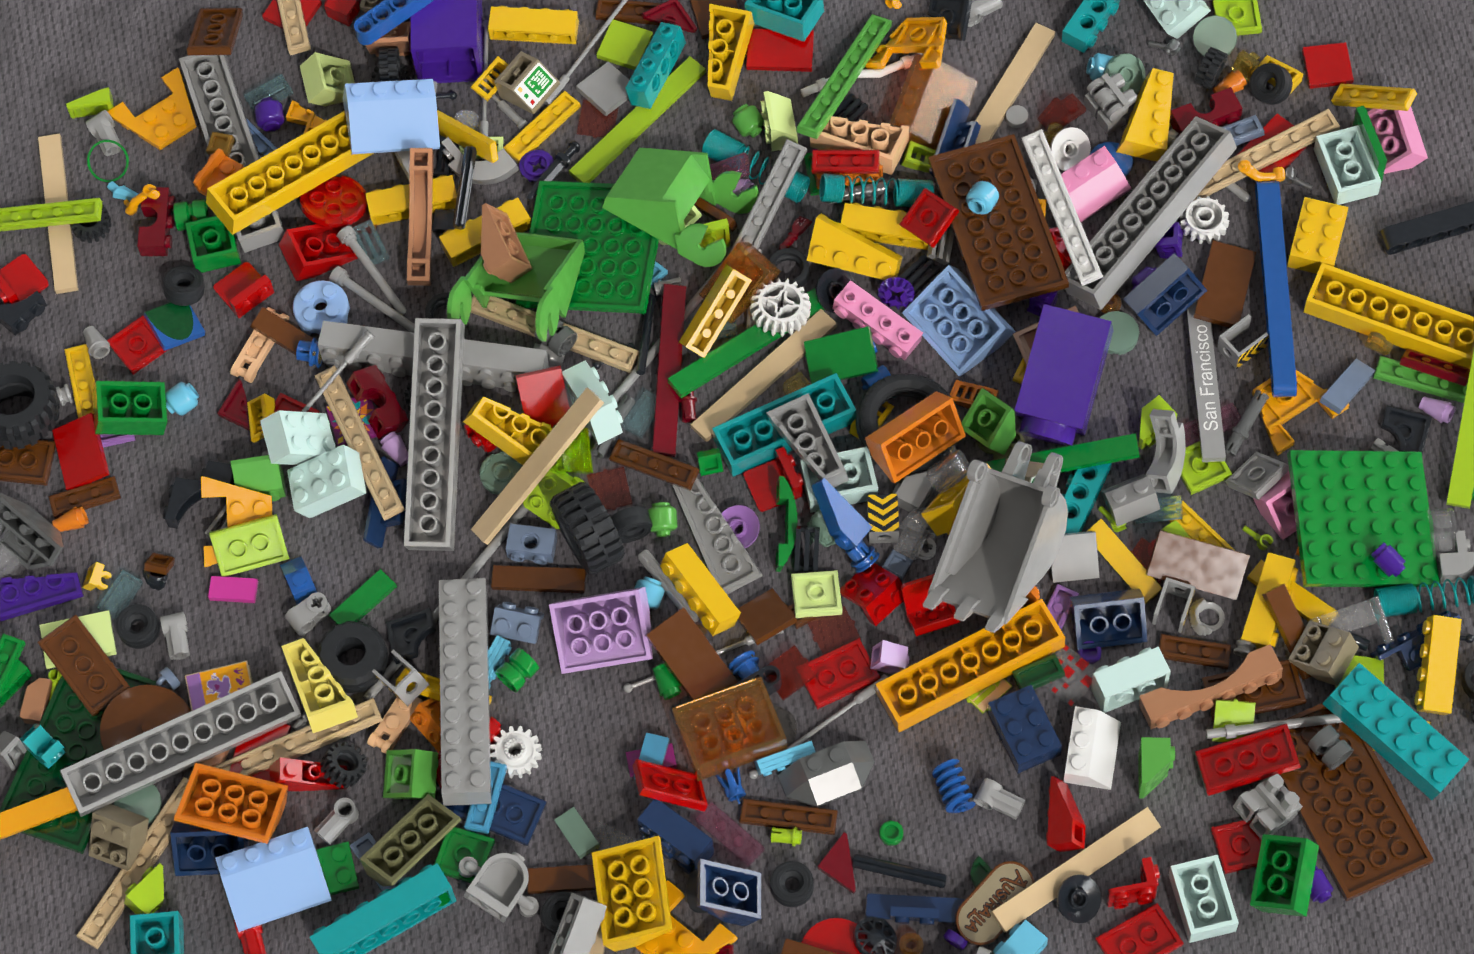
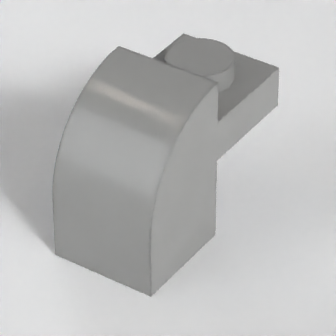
(1457, 564)

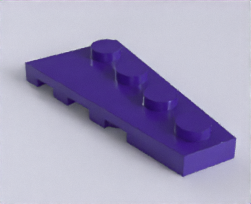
(36, 593)

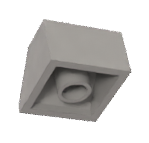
(1131, 499)

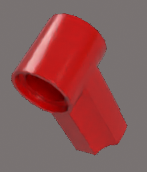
(252, 940)

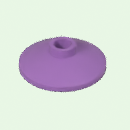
(744, 517)

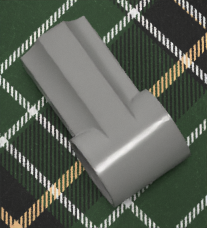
(982, 8)
(102, 129)
(175, 631)
(995, 797)
(335, 823)

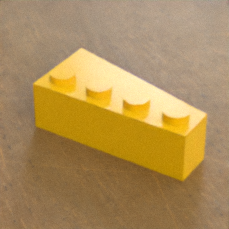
(727, 46)
(1149, 121)
(844, 249)
(506, 429)

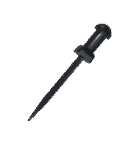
(561, 161)

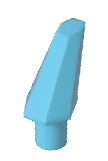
(121, 192)

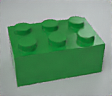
(129, 408)
(1284, 875)

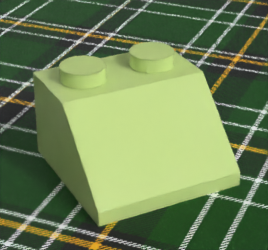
(325, 78)

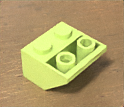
(778, 120)

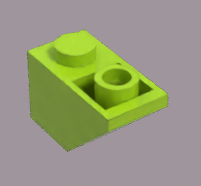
(1146, 432)
(148, 894)

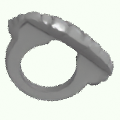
(1200, 627)

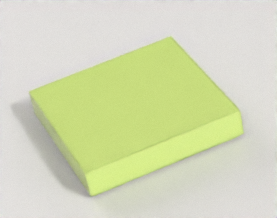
(816, 594)

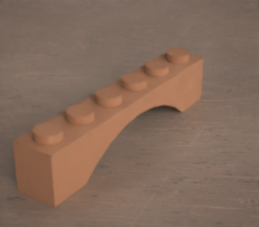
(420, 217)
(1167, 705)

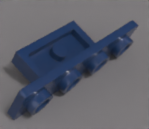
(957, 132)
(375, 524)
(1407, 645)
(912, 908)

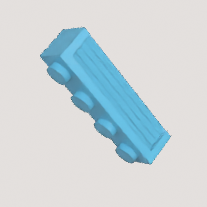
(496, 655)
(783, 758)

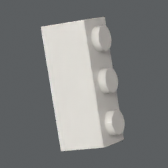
(1092, 748)

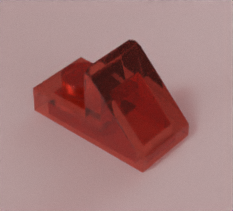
(1062, 111)

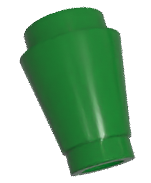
(666, 682)

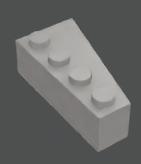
(805, 433)

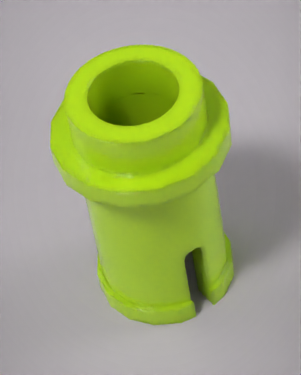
(788, 836)

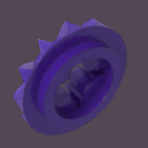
(533, 158)
(897, 285)

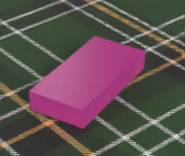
(233, 589)

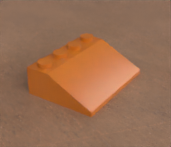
(232, 803)

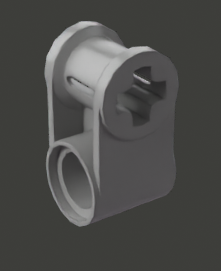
(307, 614)

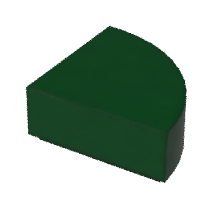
(979, 871)

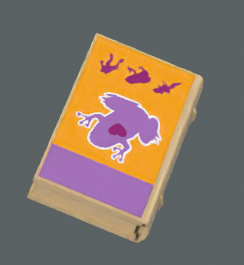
(216, 683)

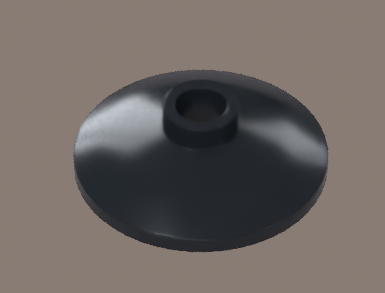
(832, 278)
(1087, 901)

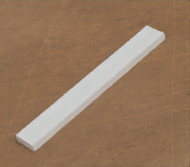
(1062, 207)

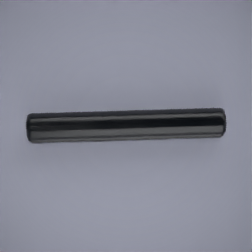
(464, 188)
(899, 870)

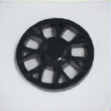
(874, 938)

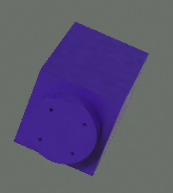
(448, 41)
(1062, 375)

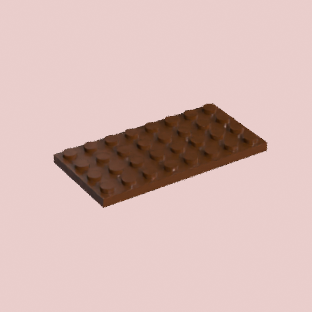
(1011, 247)
(1353, 813)

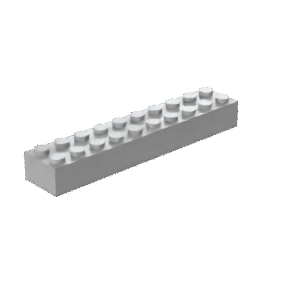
(222, 112)
(1153, 208)
(392, 352)
(434, 434)
(464, 692)
(180, 743)

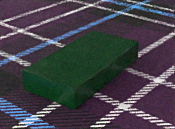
(1039, 672)

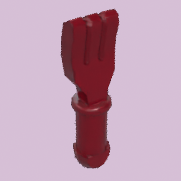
(798, 228)

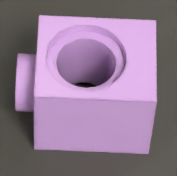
(889, 657)

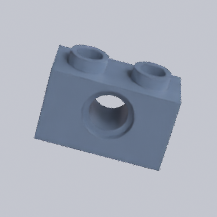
(522, 535)

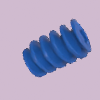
(951, 788)

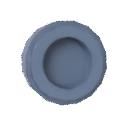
(169, 677)

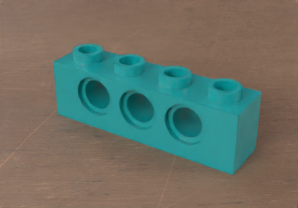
(1080, 37)
(655, 65)
(1089, 489)

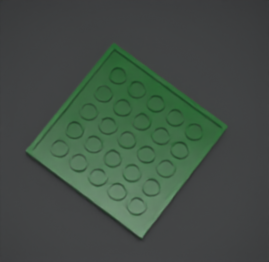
(617, 254)
(1353, 505)

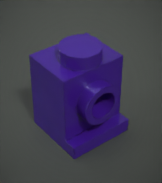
(1171, 242)
(1036, 303)

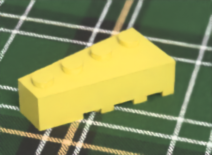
(318, 691)

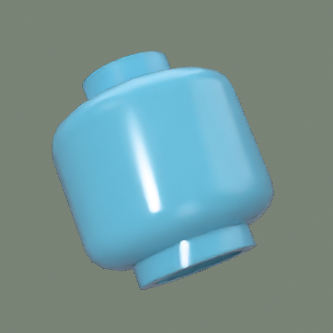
(1097, 65)
(982, 197)
(181, 398)
(653, 589)

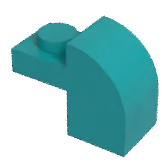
(42, 745)

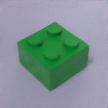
(212, 244)

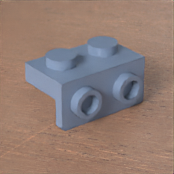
(516, 622)

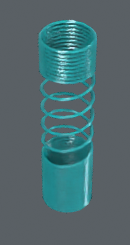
(721, 146)
(904, 194)
(1403, 598)

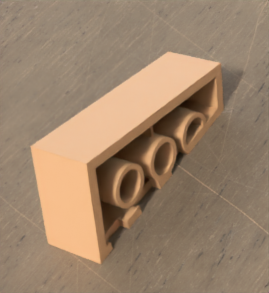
(860, 135)

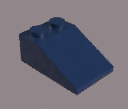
(729, 892)

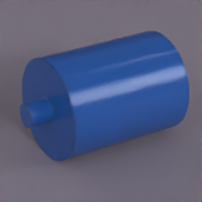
(869, 379)

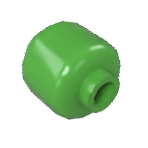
(748, 121)
(663, 519)

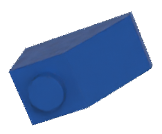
(298, 579)

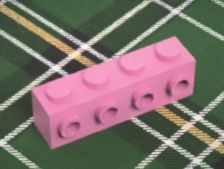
(885, 324)

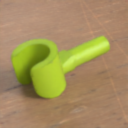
(1116, 528)
(1258, 538)
(55, 676)

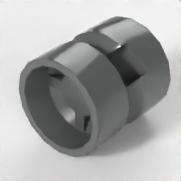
(562, 340)
(1331, 748)

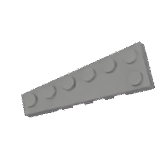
(717, 541)

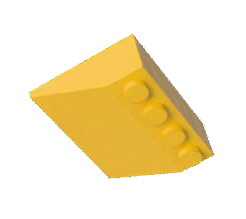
(634, 889)

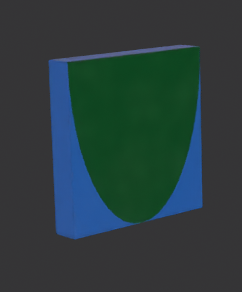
(174, 325)

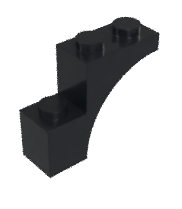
(17, 315)
(188, 491)

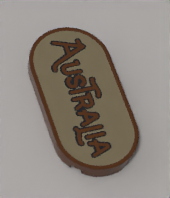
(974, 914)

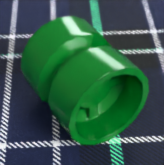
(189, 212)
(519, 667)

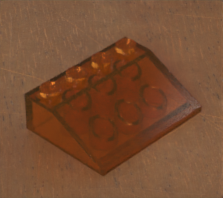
(928, 100)
(729, 728)

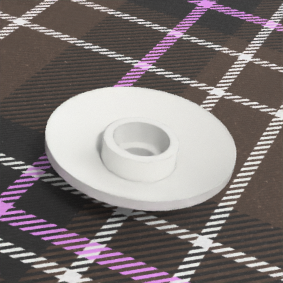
(1078, 146)

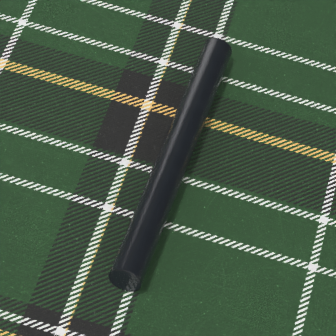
(645, 336)

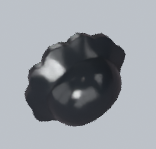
(155, 580)

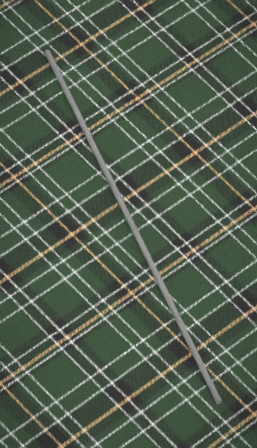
(520, 513)

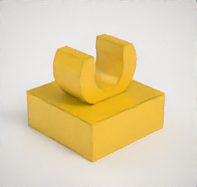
(93, 577)

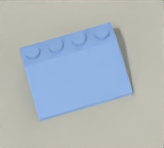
(391, 116)
(954, 321)
(273, 879)

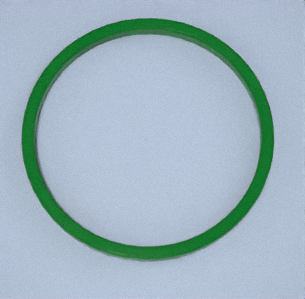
(127, 160)

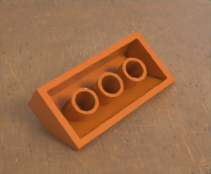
(916, 436)

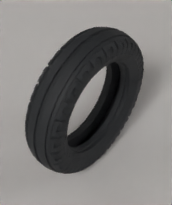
(890, 387)

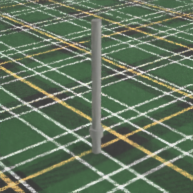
(1230, 730)

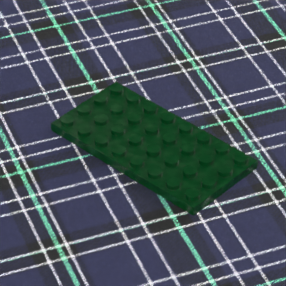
(79, 733)

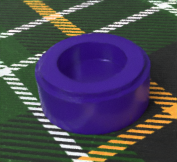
(1090, 655)
(955, 939)

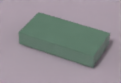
(577, 833)

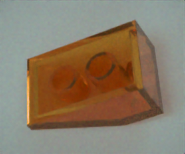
(752, 264)

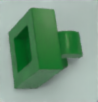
(710, 461)

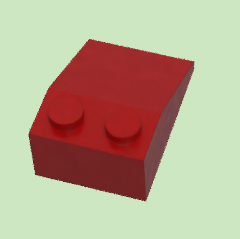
(314, 250)

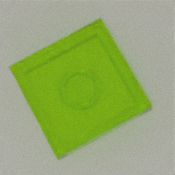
(577, 456)

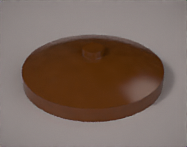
(137, 712)

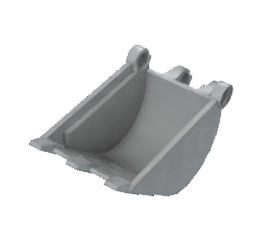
(1001, 539)

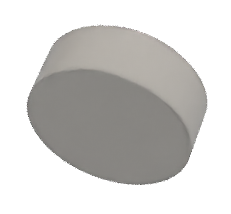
(1016, 116)

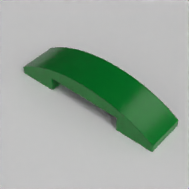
(785, 497)

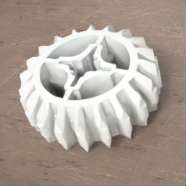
(790, 316)

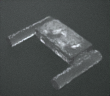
(1358, 617)

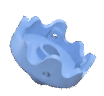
(310, 295)

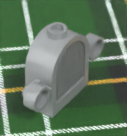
(499, 885)

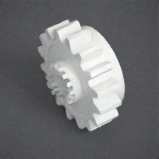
(1204, 230)
(516, 740)

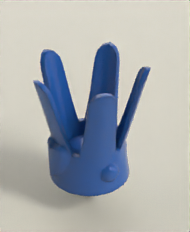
(732, 788)

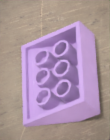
(602, 630)

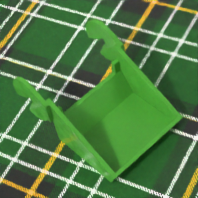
(660, 192)
(550, 282)

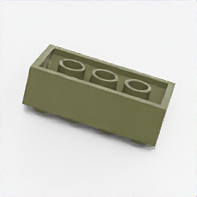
(408, 841)

